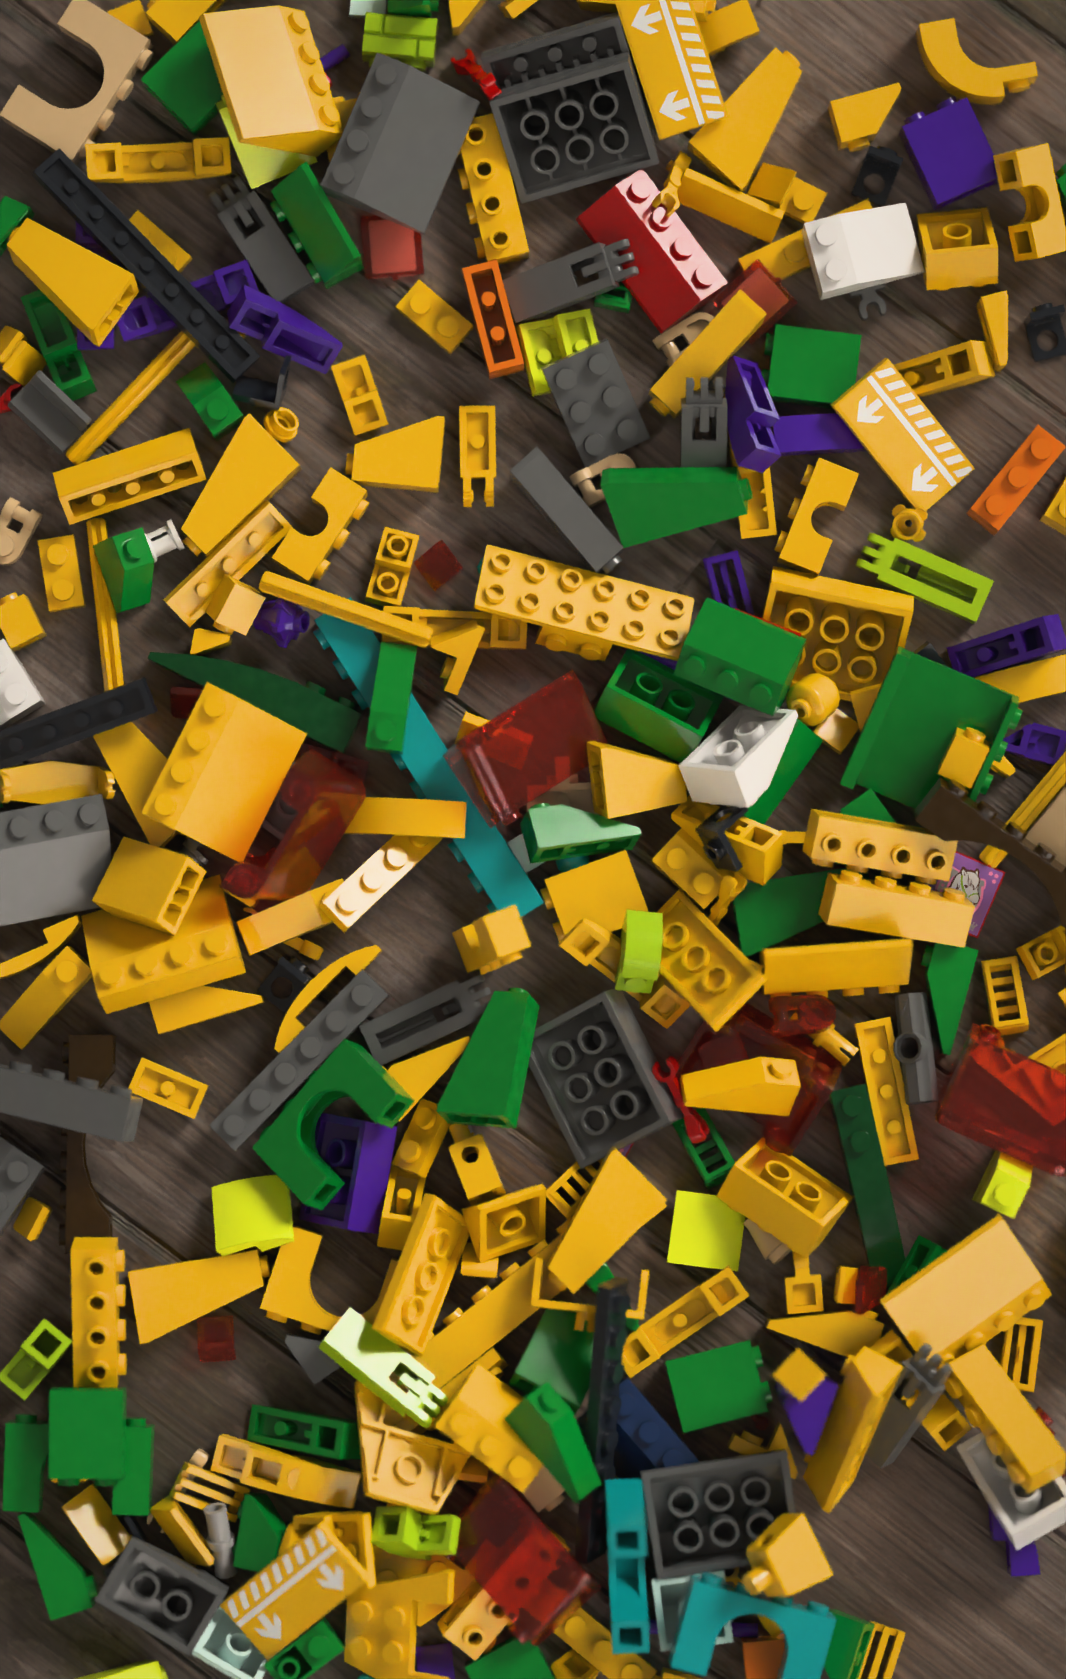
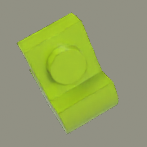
(640, 951)
(35, 1359)
(414, 1535)

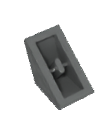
(310, 1357)

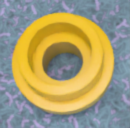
(281, 424)

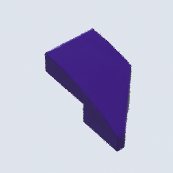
(1037, 743)

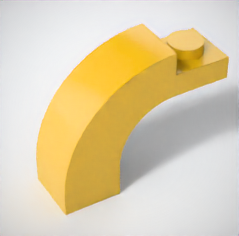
(960, 75)
(944, 1420)

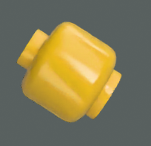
(813, 698)

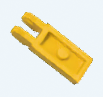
(477, 450)

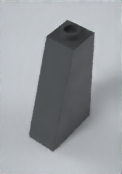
(566, 512)

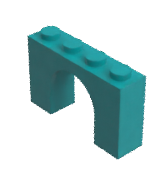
(627, 1565)
(713, 1604)

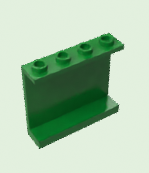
(915, 722)

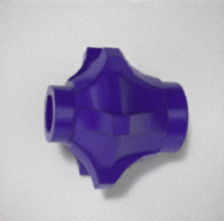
(282, 620)

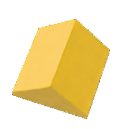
(507, 1222)

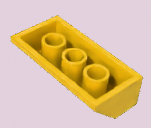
(850, 1425)

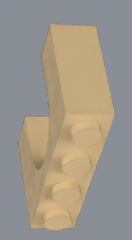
(122, 55)

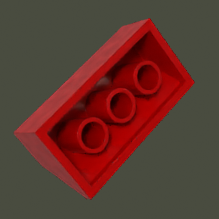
(672, 266)

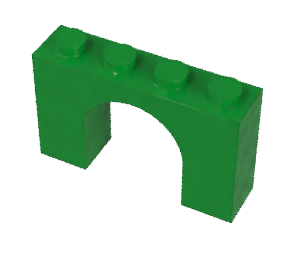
(290, 1140)
(28, 1451)

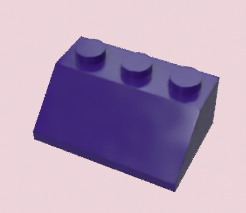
(362, 1158)
(810, 1414)

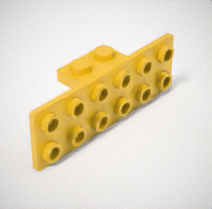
(581, 608)

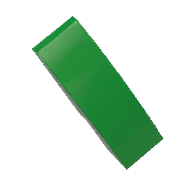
(58, 346)

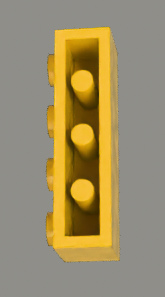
(492, 194)
(129, 476)
(878, 845)
(896, 909)
(97, 1312)
(1005, 1419)
(476, 1618)

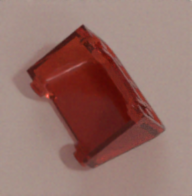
(526, 750)
(326, 805)
(815, 1066)
(1006, 1101)
(520, 1562)

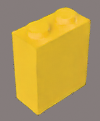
(149, 885)
(594, 892)

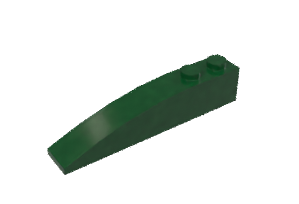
(297, 705)
(867, 1178)

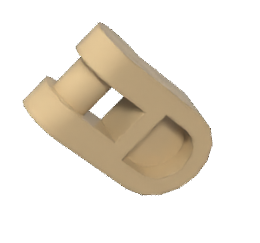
(688, 328)
(583, 477)
(13, 543)

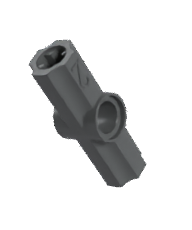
(918, 1069)

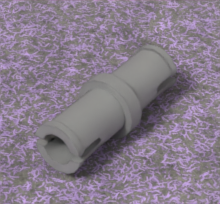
(220, 1540)

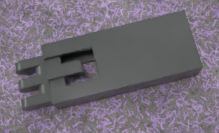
(265, 250)
(555, 286)
(704, 405)
(415, 1024)
(898, 1421)

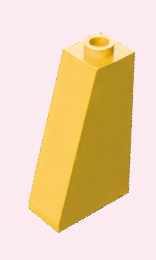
(737, 143)
(75, 280)
(708, 352)
(244, 478)
(136, 768)
(607, 1216)
(186, 1290)

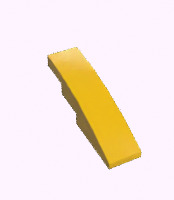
(761, 515)

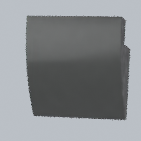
(570, 108)

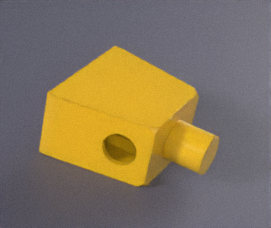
(480, 1177)
(785, 1558)

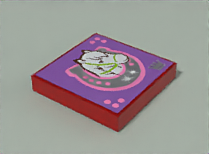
(978, 883)

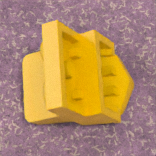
(350, 1527)

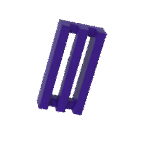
(720, 559)

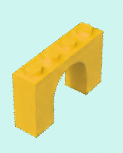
(290, 1286)

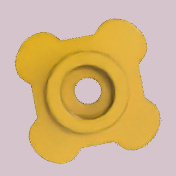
(901, 530)

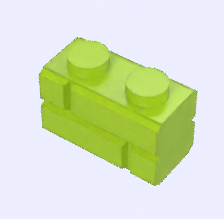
(400, 38)

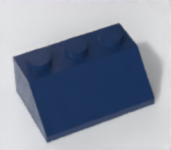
(643, 1436)

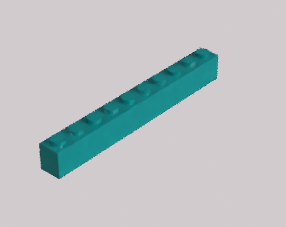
(483, 848)

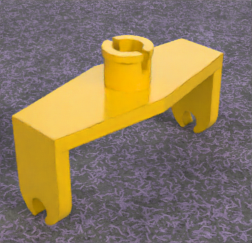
(54, 782)
(583, 1311)

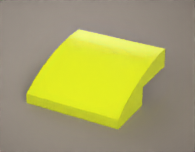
(552, 340)
(252, 1214)
(705, 1232)

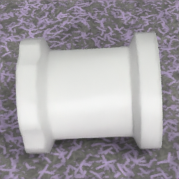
(164, 540)

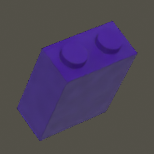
(949, 152)

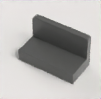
(49, 412)

